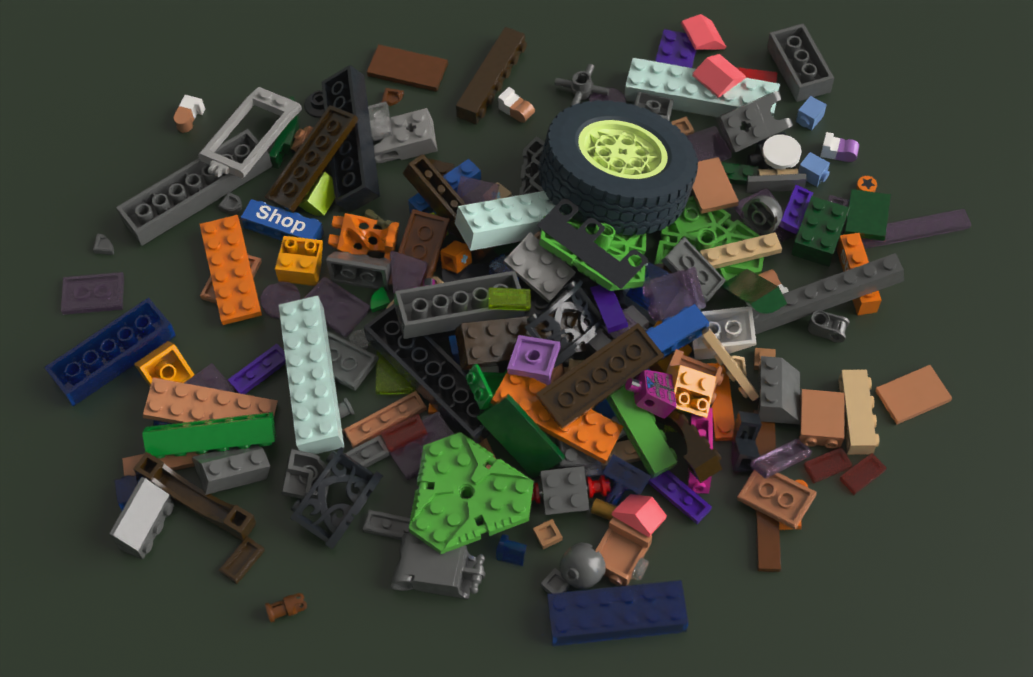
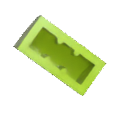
(319, 196)

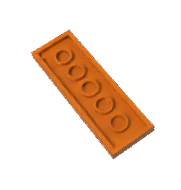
(230, 270)
(589, 433)

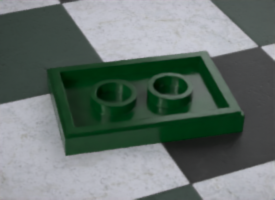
(868, 214)

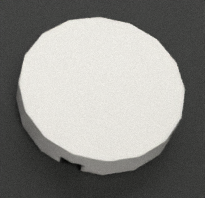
(781, 151)

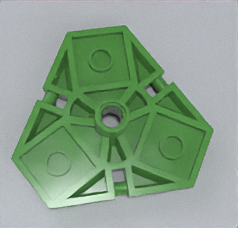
(706, 232)
(615, 244)
(457, 470)

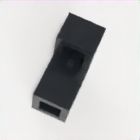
(744, 441)

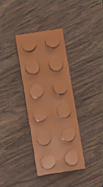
(185, 402)

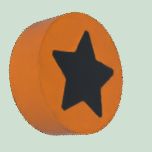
(866, 183)

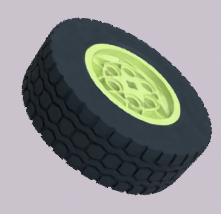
(618, 166)

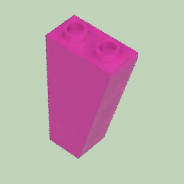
(705, 429)

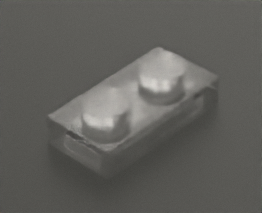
(380, 121)

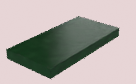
(521, 436)

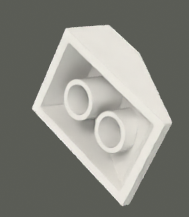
(732, 328)

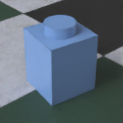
(810, 113)
(814, 168)

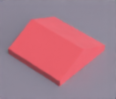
(702, 33)
(718, 75)
(640, 513)

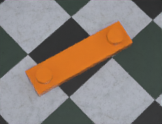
(722, 408)

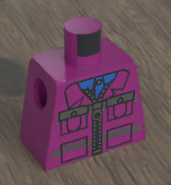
(653, 392)

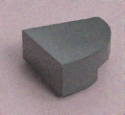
(103, 245)

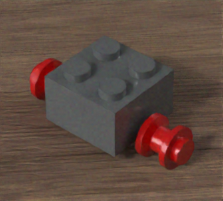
(567, 490)

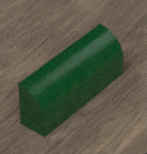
(755, 292)

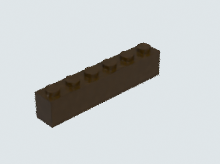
(491, 75)
(439, 196)

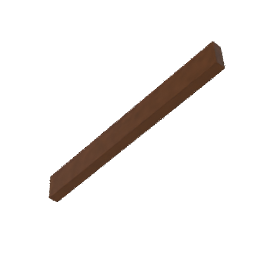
(766, 527)

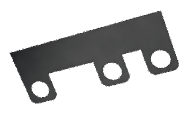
(582, 245)

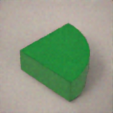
(379, 300)

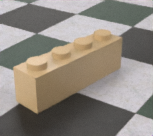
(858, 414)

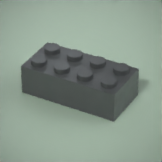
(800, 62)

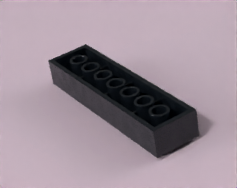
(354, 162)
(429, 372)

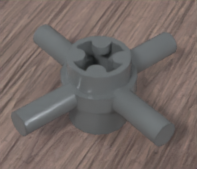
(582, 85)

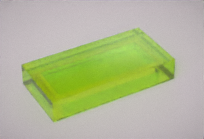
(509, 299)

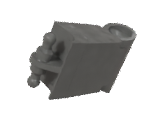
(428, 571)

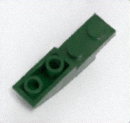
(284, 141)

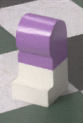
(839, 148)

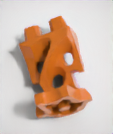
(353, 234)

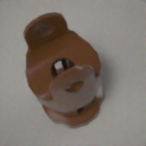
(288, 606)

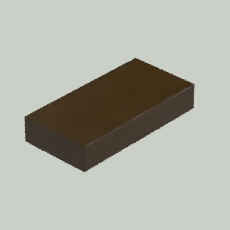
(242, 560)

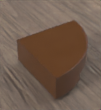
(392, 96)

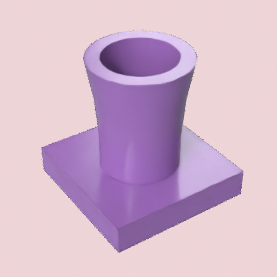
(534, 358)

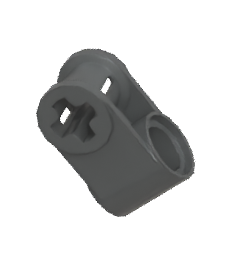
(829, 326)

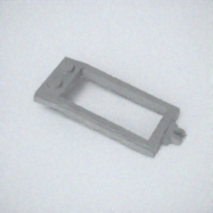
(262, 98)

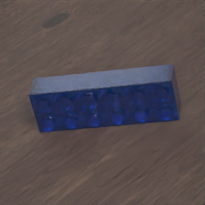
(110, 351)
(617, 613)

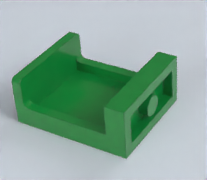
(484, 385)

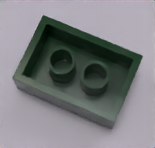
(820, 231)

